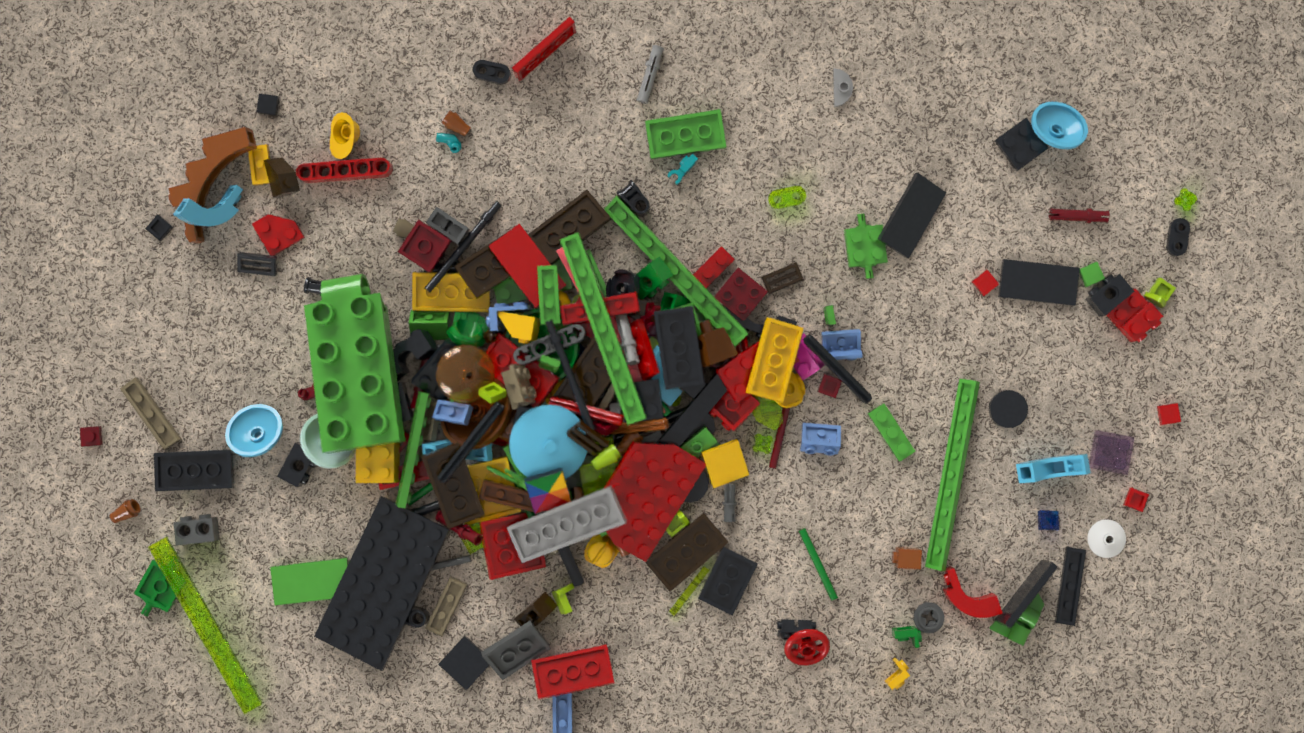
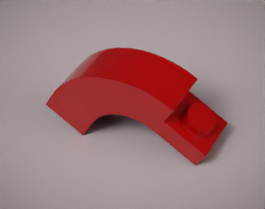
(980, 607)

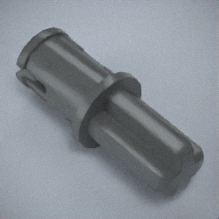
(729, 503)

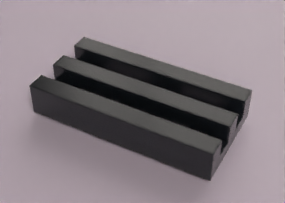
(273, 265)

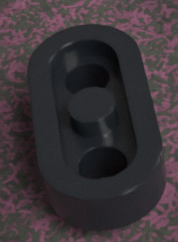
(492, 71)
(1178, 236)

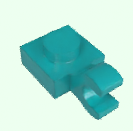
(686, 164)

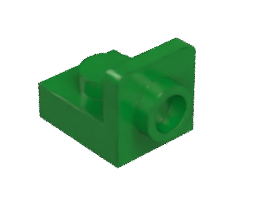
(905, 633)

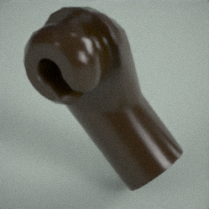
(489, 336)

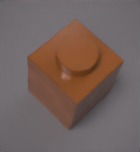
(907, 558)

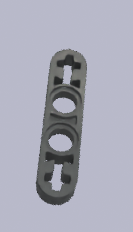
(550, 349)

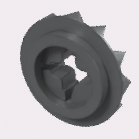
(936, 612)

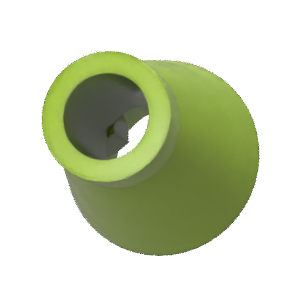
(606, 457)

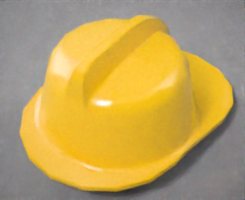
(343, 135)
(600, 551)

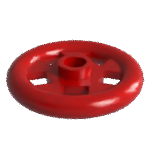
(807, 647)

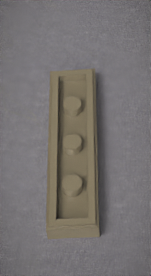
(150, 413)

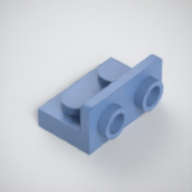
(820, 439)

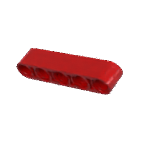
(336, 166)

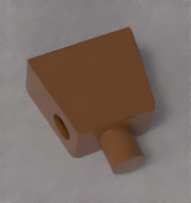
(714, 344)

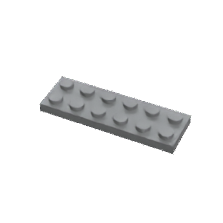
(567, 524)

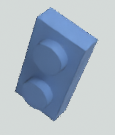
(452, 412)

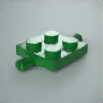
(155, 590)

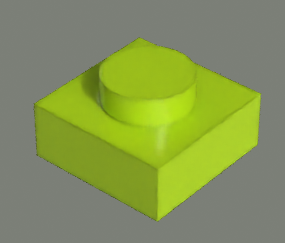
(492, 392)

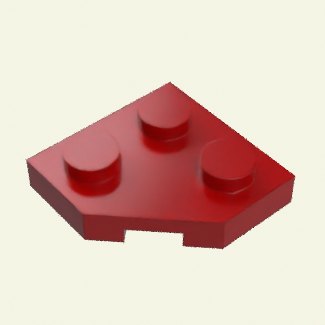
(277, 233)

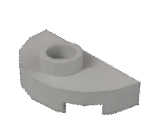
(841, 87)

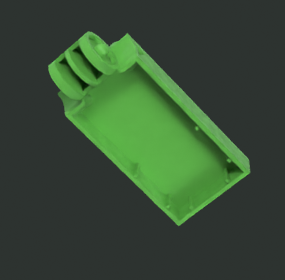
(353, 367)

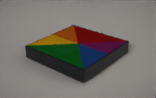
(547, 490)

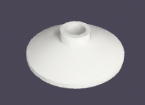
(1097, 538)

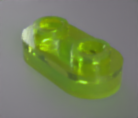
(786, 196)

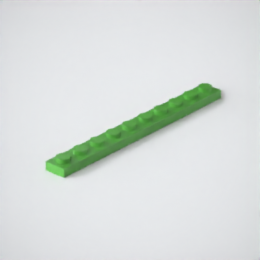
(682, 277)
(603, 328)
(952, 474)

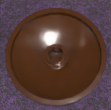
(459, 433)

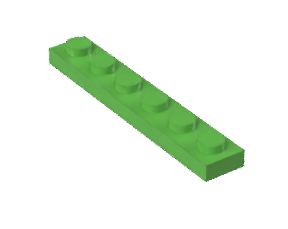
(411, 456)

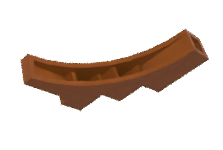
(219, 152)

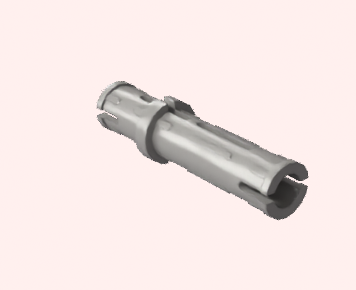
(643, 95)
(628, 343)

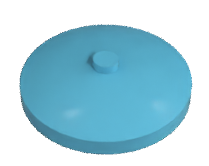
(542, 444)

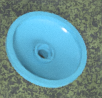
(1059, 125)
(248, 425)

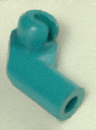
(451, 140)

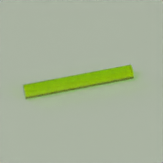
(689, 590)

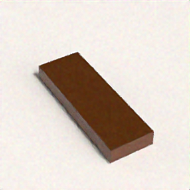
(505, 495)

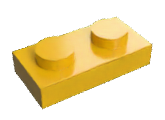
(257, 165)

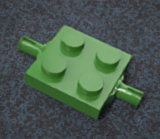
(863, 246)

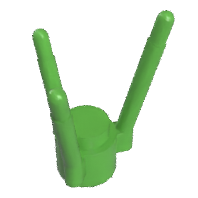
(519, 479)

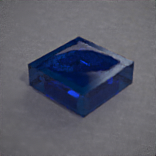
(1048, 520)

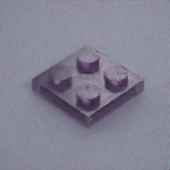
(1111, 452)

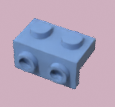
(843, 344)

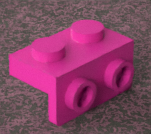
(808, 363)

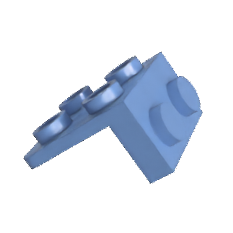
(493, 320)

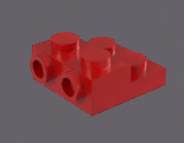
(1135, 317)
(734, 413)

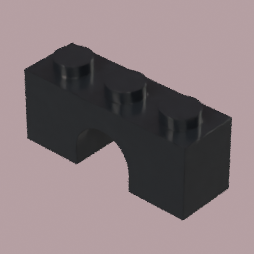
(419, 343)

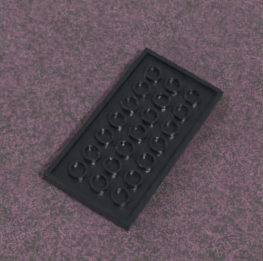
(382, 583)

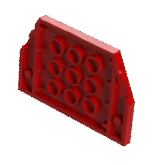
(650, 489)

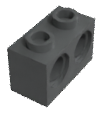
(448, 226)
(197, 534)

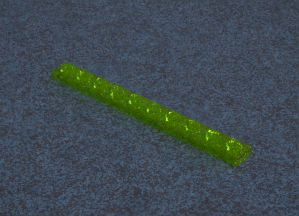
(205, 625)

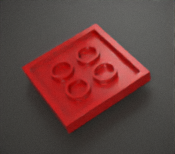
(500, 551)

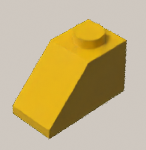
(520, 326)

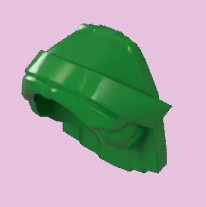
(468, 329)

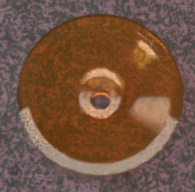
(453, 370)

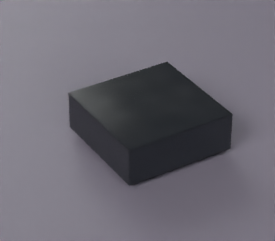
(267, 104)
(159, 227)

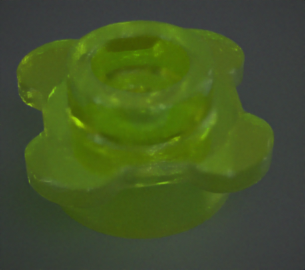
(1191, 199)
(759, 439)

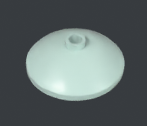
(311, 446)

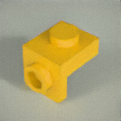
(897, 679)

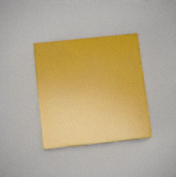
(725, 463)

